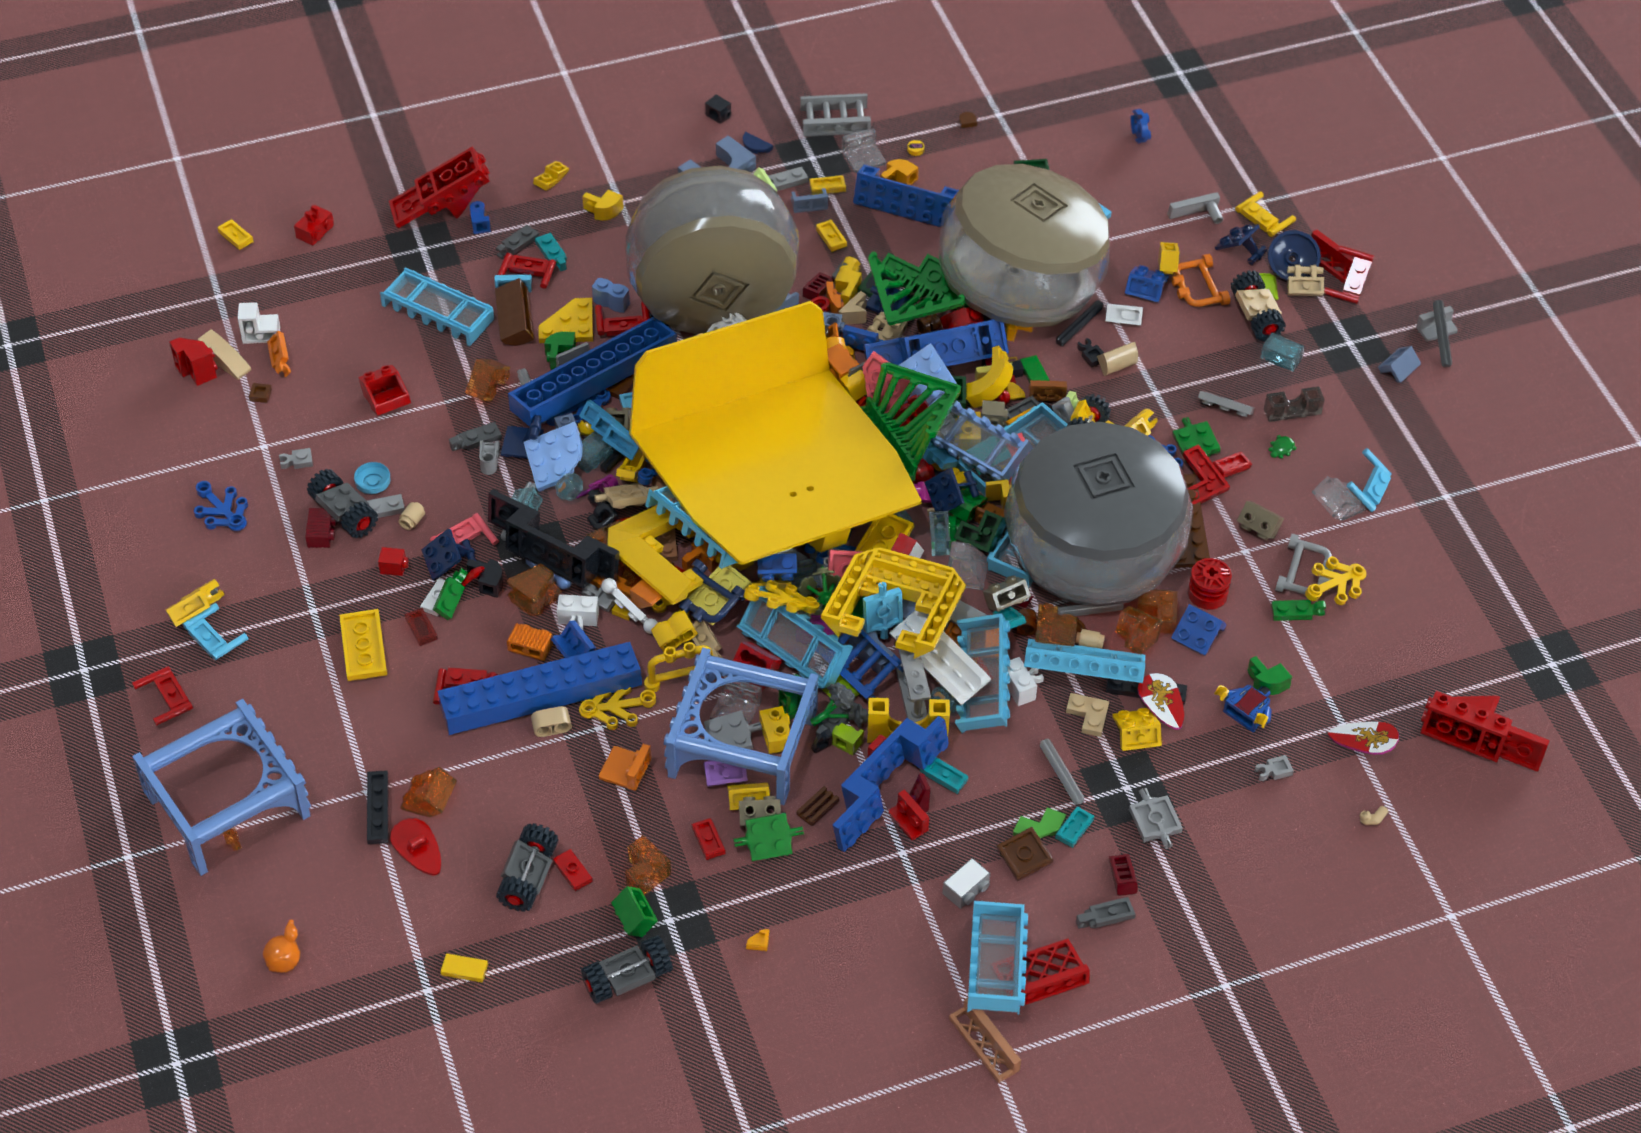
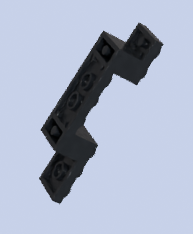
(523, 538)

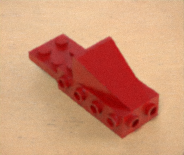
(447, 186)
(1475, 721)

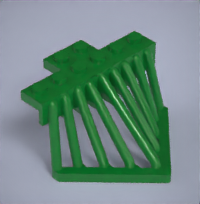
(925, 280)
(914, 438)

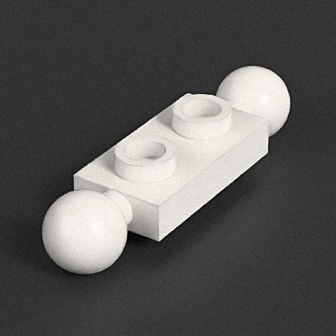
(610, 587)

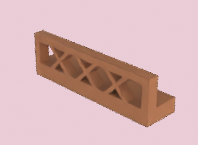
(994, 1040)

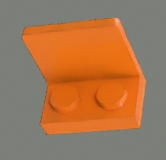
(626, 767)

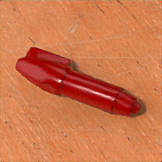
(473, 574)

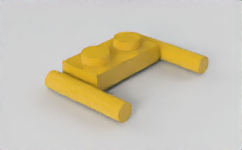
(1260, 216)

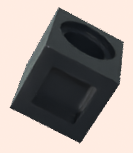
(718, 109)

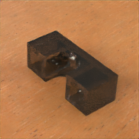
(1308, 403)

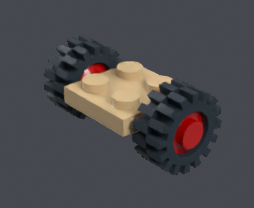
(1258, 305)

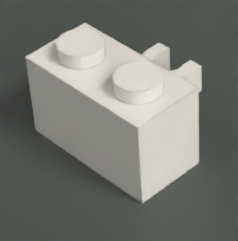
(578, 608)
(1023, 682)

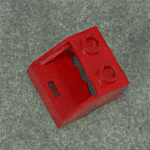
(194, 359)
(382, 380)
(757, 656)

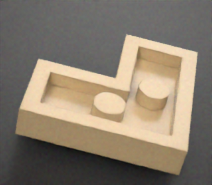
(1092, 709)

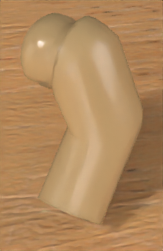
(1373, 819)

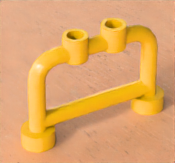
(670, 655)

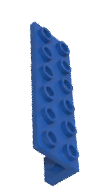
(900, 198)

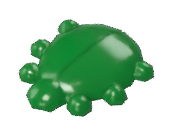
(1281, 446)

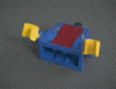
(1247, 705)

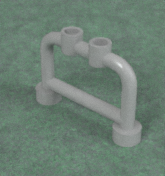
(1298, 545)

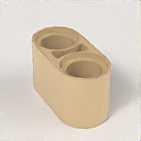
(551, 721)

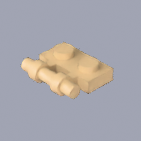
(1305, 285)
(889, 331)

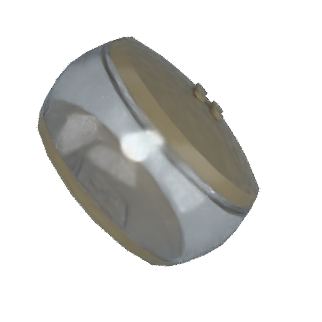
(706, 235)
(1024, 245)

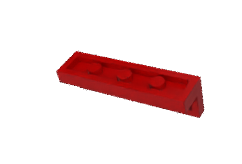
(1329, 250)

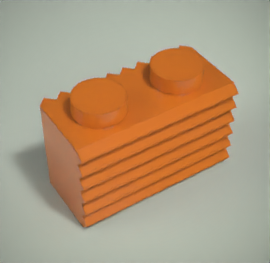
(530, 641)

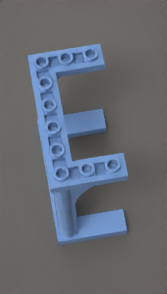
(688, 747)
(285, 791)

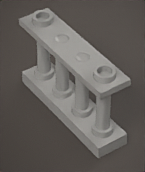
(834, 126)
(913, 685)

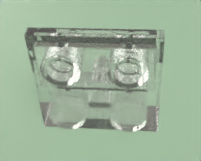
(1338, 499)

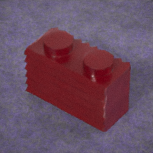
(319, 528)

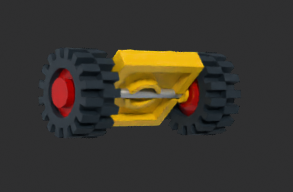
(1090, 410)

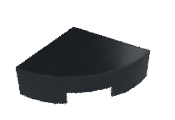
(822, 741)

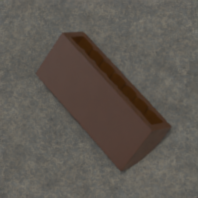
(514, 313)

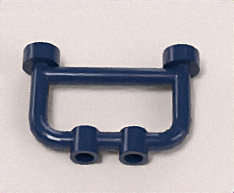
(699, 613)

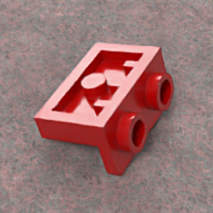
(909, 816)

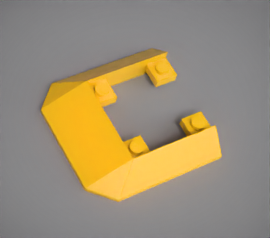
(640, 552)
(927, 583)

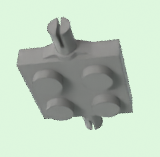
(732, 729)
(1155, 818)

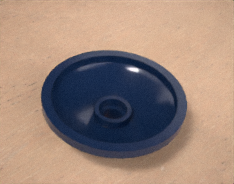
(1296, 245)

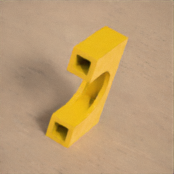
(883, 724)

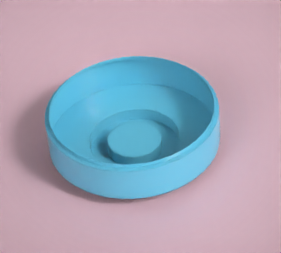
(372, 478)

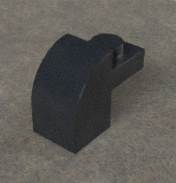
(491, 579)

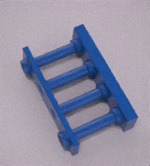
(855, 677)

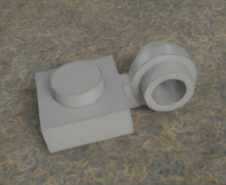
(605, 600)

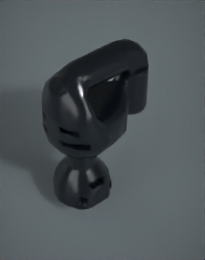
(602, 511)

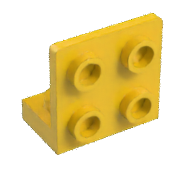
(1138, 729)

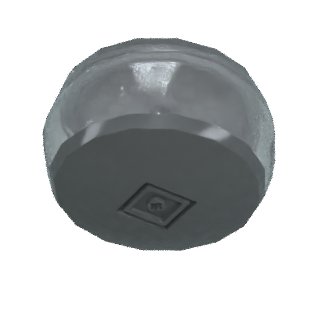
(1098, 513)

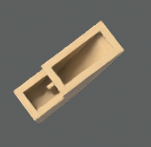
(225, 355)

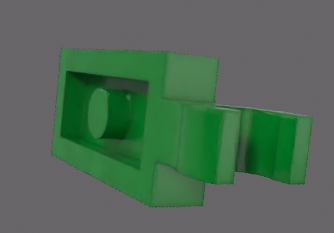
(450, 594)
(1296, 609)

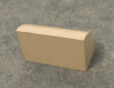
(1118, 358)

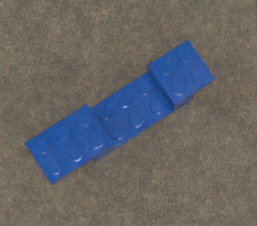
(953, 344)
(861, 788)

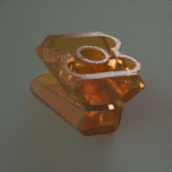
(533, 589)

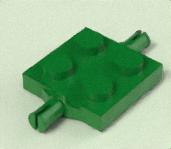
(1196, 434)
(768, 836)

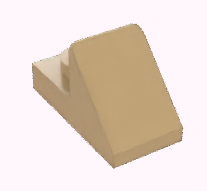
(854, 310)

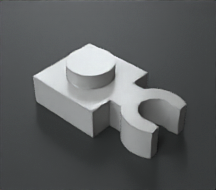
(299, 458)
(1276, 767)

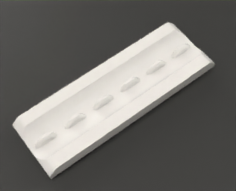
(947, 662)

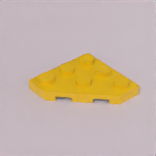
(573, 317)

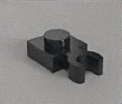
(1090, 352)

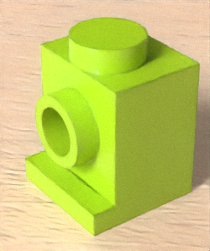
(847, 738)

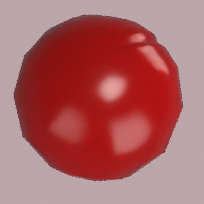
(924, 472)

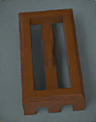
(823, 795)

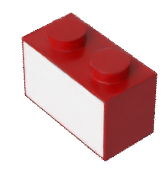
(908, 546)

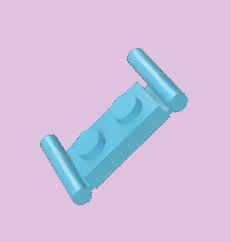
(1375, 485)
(207, 637)

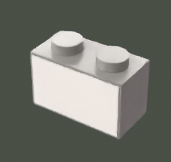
(966, 883)

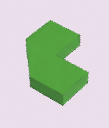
(1049, 824)

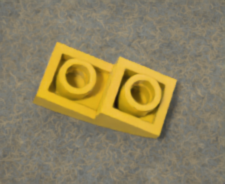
(553, 174)

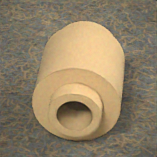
(411, 515)
(1090, 639)

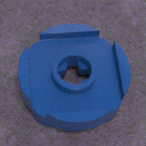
(1139, 125)

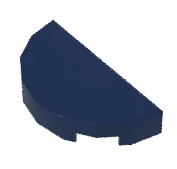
(756, 144)

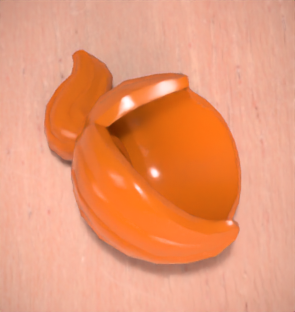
(282, 952)

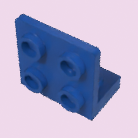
(1146, 283)
(778, 566)
(1197, 629)

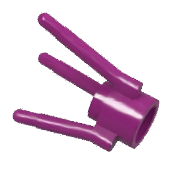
(607, 481)

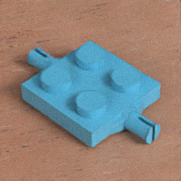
(883, 610)

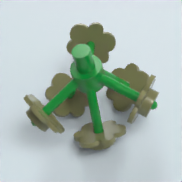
(829, 583)

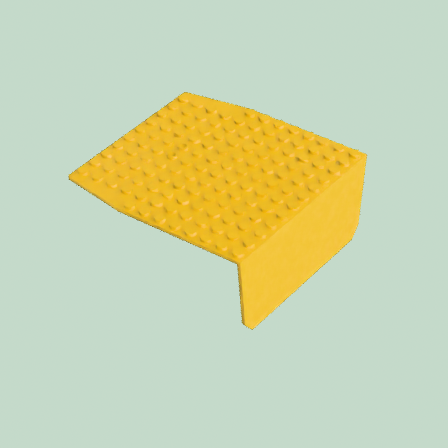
(763, 436)

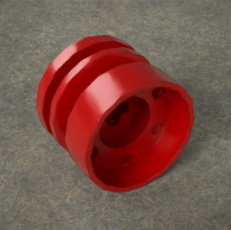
(1209, 583)

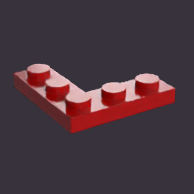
(1211, 482)

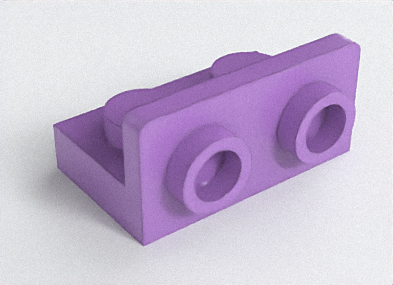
(722, 774)

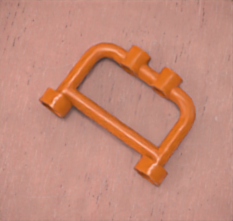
(1183, 292)

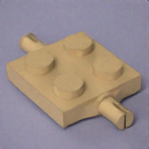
(625, 495)

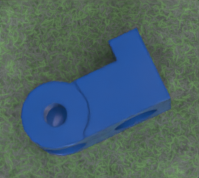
(479, 220)

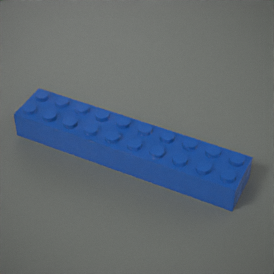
(588, 372)
(539, 688)

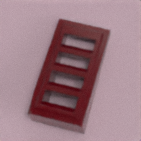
(810, 293)
(921, 792)
(1122, 885)

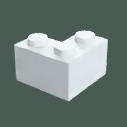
(256, 327)

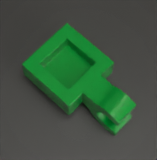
(953, 526)

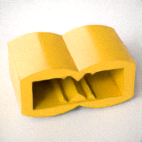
(674, 631)

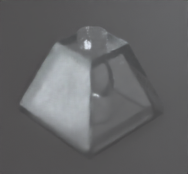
(969, 564)

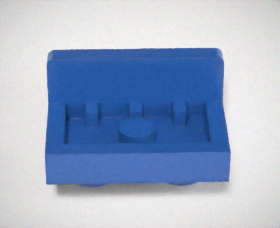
(858, 337)
(573, 641)

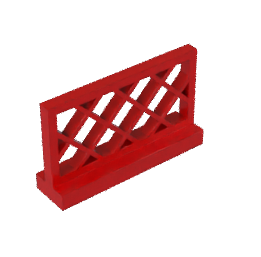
(1058, 983)

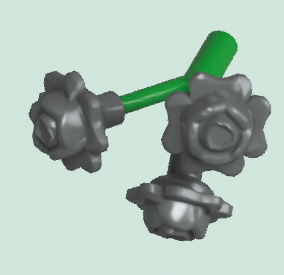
(842, 696)

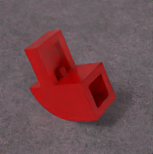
(961, 317)

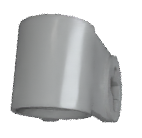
(489, 456)

